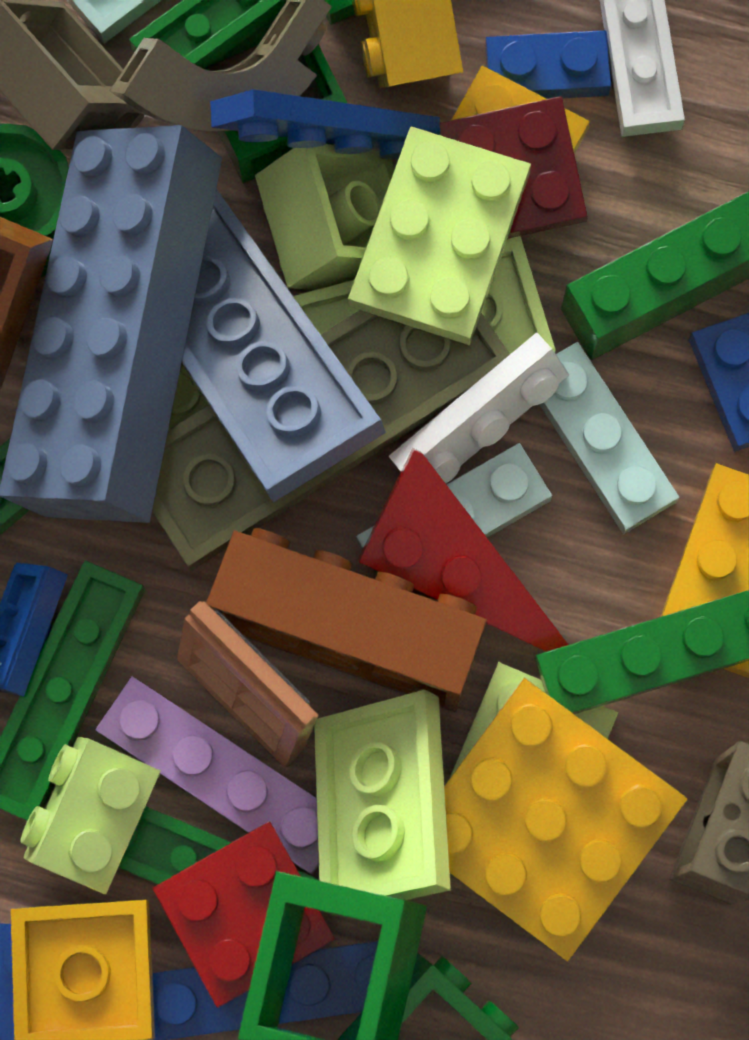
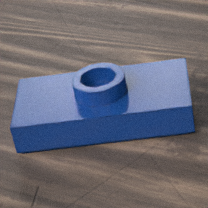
(26, 621)

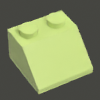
(323, 211)

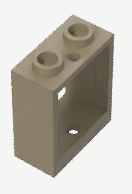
(58, 73)
(718, 857)

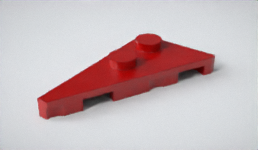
(442, 551)

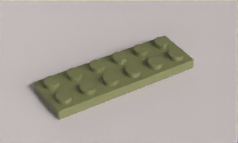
(401, 371)

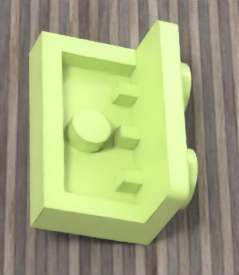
(89, 813)

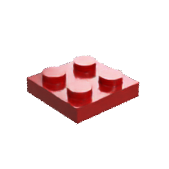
(223, 909)

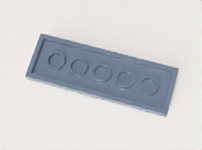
(269, 366)

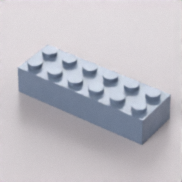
(112, 325)

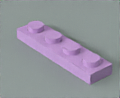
(213, 769)

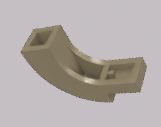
(180, 93)

